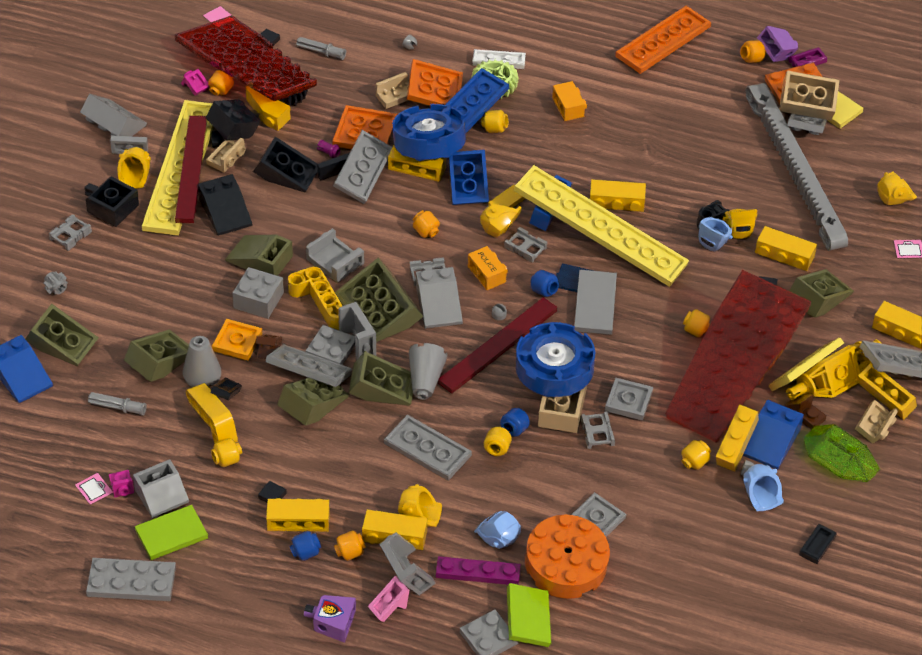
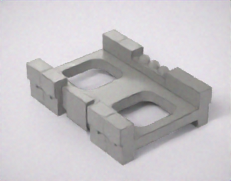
(75, 235)
(529, 240)
(426, 265)
(590, 430)

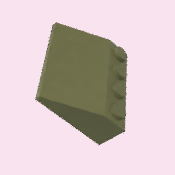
(381, 300)

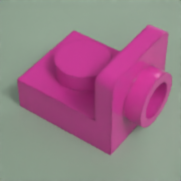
(195, 81)
(121, 483)

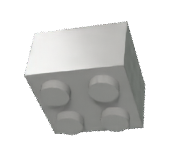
(258, 292)

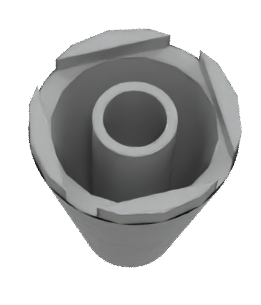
(201, 363)
(425, 368)

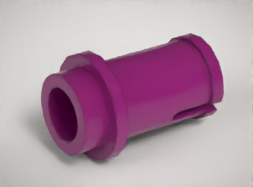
(331, 150)

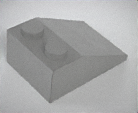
(438, 297)

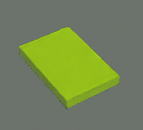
(171, 532)
(528, 615)

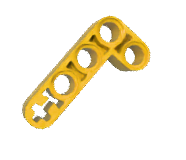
(314, 282)
(212, 412)

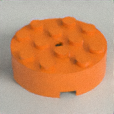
(567, 556)

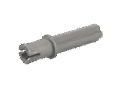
(327, 49)
(125, 405)

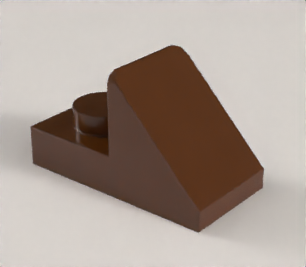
(267, 344)
(812, 415)

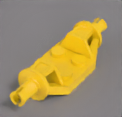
(832, 374)

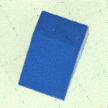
(468, 177)
(22, 370)
(773, 434)

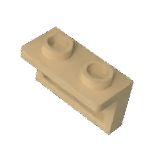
(392, 90)
(226, 154)
(876, 422)

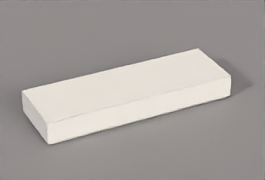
(514, 58)

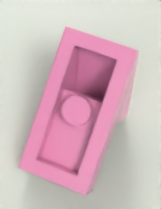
(392, 596)

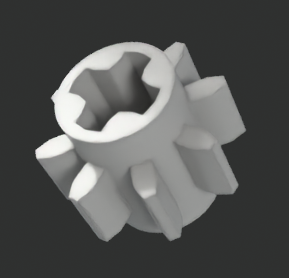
(55, 283)

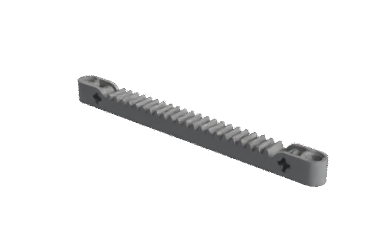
(764, 106)

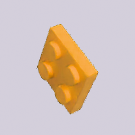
(236, 339)

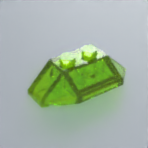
(840, 453)

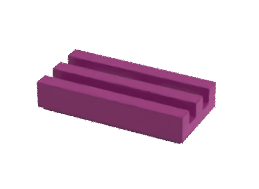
(796, 60)

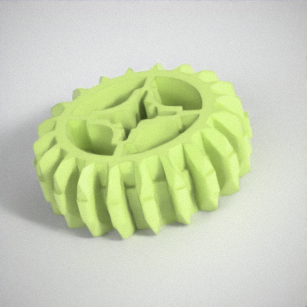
(501, 70)

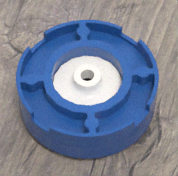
(429, 132)
(555, 359)

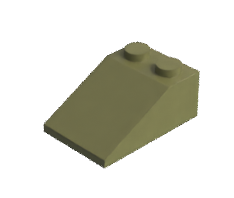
(822, 290)
(61, 336)
(156, 354)
(380, 381)

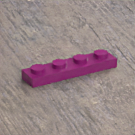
(477, 570)

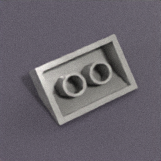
(111, 116)

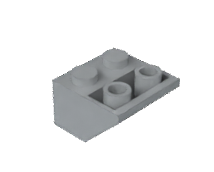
(160, 488)

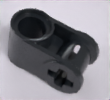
(713, 210)

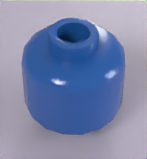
(544, 283)
(515, 421)
(305, 545)

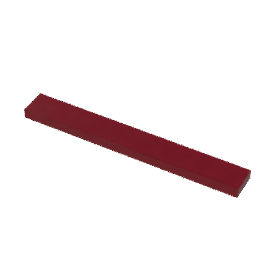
(191, 169)
(496, 345)

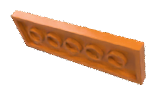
(663, 39)

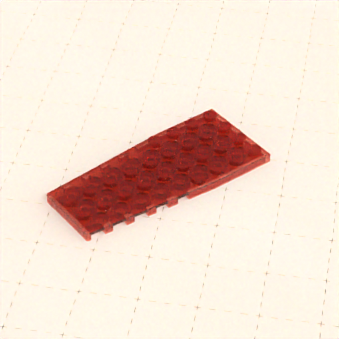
(246, 57)
(736, 354)

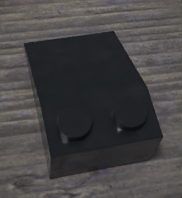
(286, 166)
(224, 204)

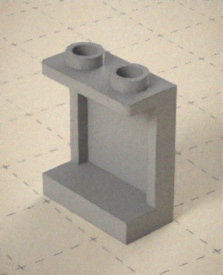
(334, 256)
(354, 321)
(411, 575)

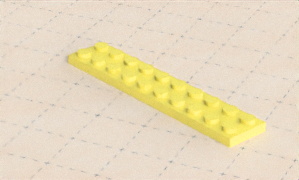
(163, 203)
(601, 225)

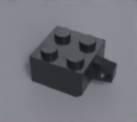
(233, 119)
(111, 200)

